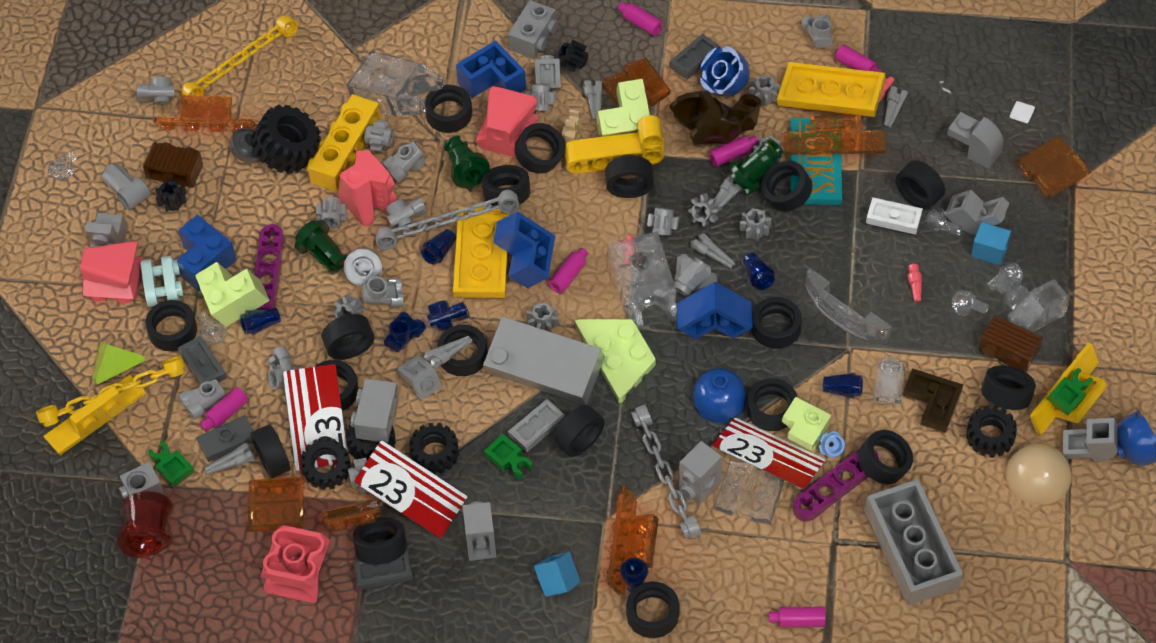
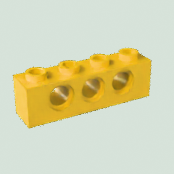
(344, 139)

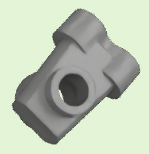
(819, 30)
(159, 91)
(408, 158)
(401, 214)
(380, 291)
(278, 364)
(201, 398)

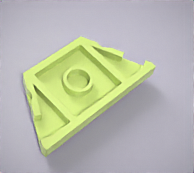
(624, 351)

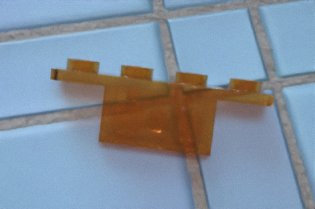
(204, 112)
(835, 136)
(632, 538)

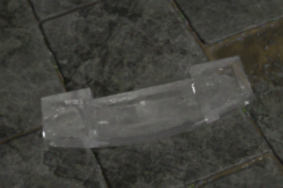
(868, 328)

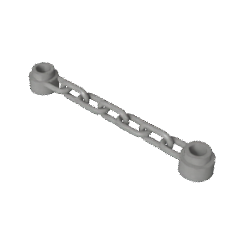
(387, 239)
(690, 526)

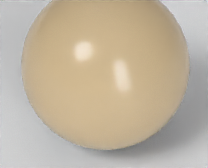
(1038, 474)

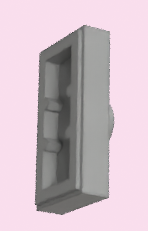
(536, 425)

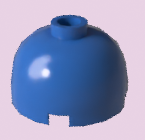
(724, 72)
(719, 395)
(1136, 440)

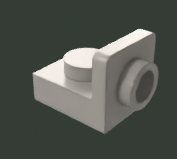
(548, 71)
(420, 376)

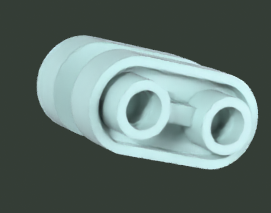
(169, 270)

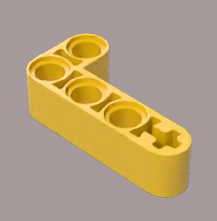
(597, 152)

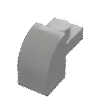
(981, 136)
(970, 211)
(107, 229)
(1095, 442)

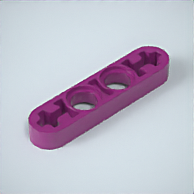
(270, 268)
(832, 481)

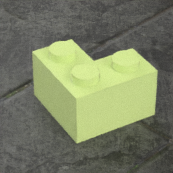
(631, 109)
(228, 295)

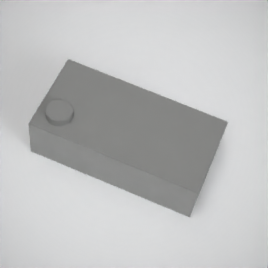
(544, 360)
(913, 542)

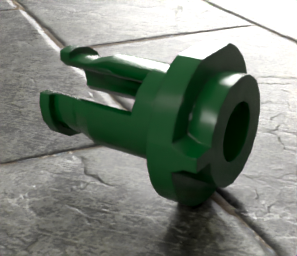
(467, 165)
(748, 171)
(315, 239)

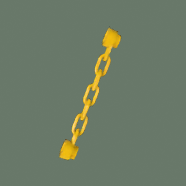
(285, 25)
(172, 366)

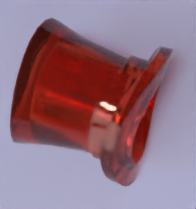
(145, 524)

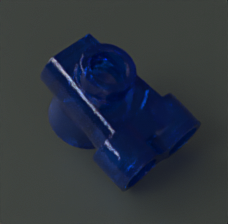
(442, 315)
(402, 331)

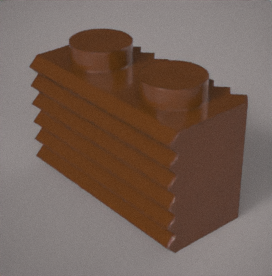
(173, 163)
(1010, 343)

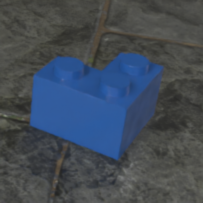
(490, 68)
(529, 246)
(203, 248)
(714, 309)

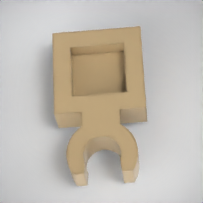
(573, 127)

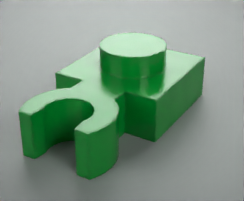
(1069, 392)
(507, 454)
(171, 467)

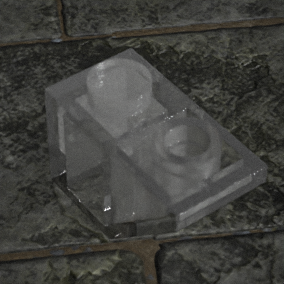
(1040, 307)
(889, 379)

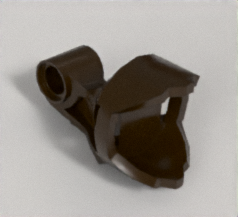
(712, 120)

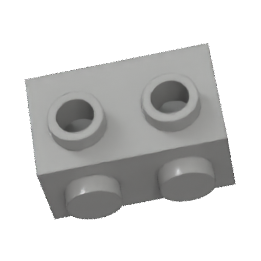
(532, 29)
(375, 410)

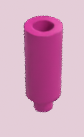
(641, 18)
(855, 60)
(726, 152)
(568, 271)
(224, 409)
(798, 616)

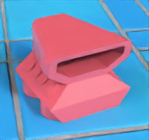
(505, 120)
(366, 187)
(112, 272)
(294, 563)

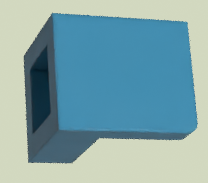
(991, 243)
(557, 574)

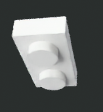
(894, 216)

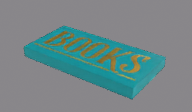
(823, 170)

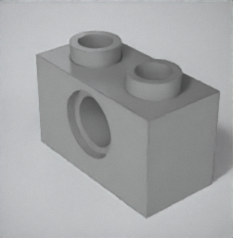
(700, 473)
(479, 531)

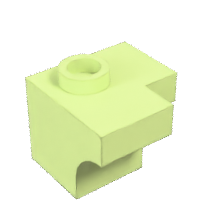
(806, 423)

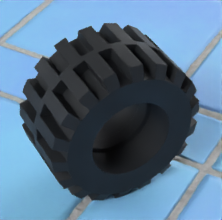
(293, 126)

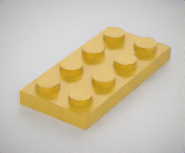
(831, 89)
(479, 263)

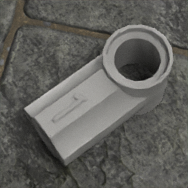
(128, 190)

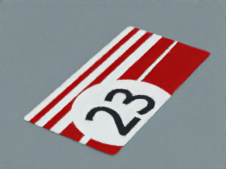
(314, 410)
(769, 453)
(410, 489)

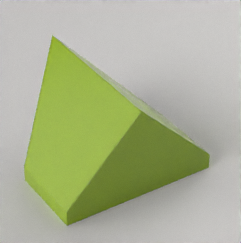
(113, 361)

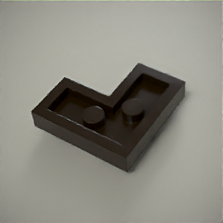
(939, 395)

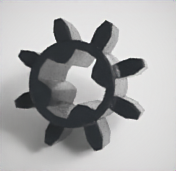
(573, 55)
(171, 195)

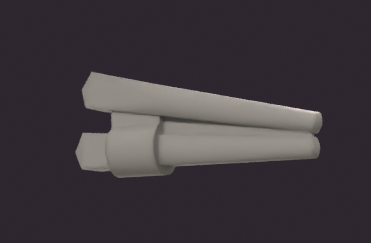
(593, 96)
(894, 103)
(727, 191)
(708, 248)
(443, 353)
(234, 458)

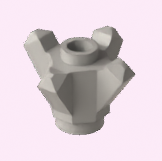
(692, 275)

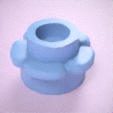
(837, 447)

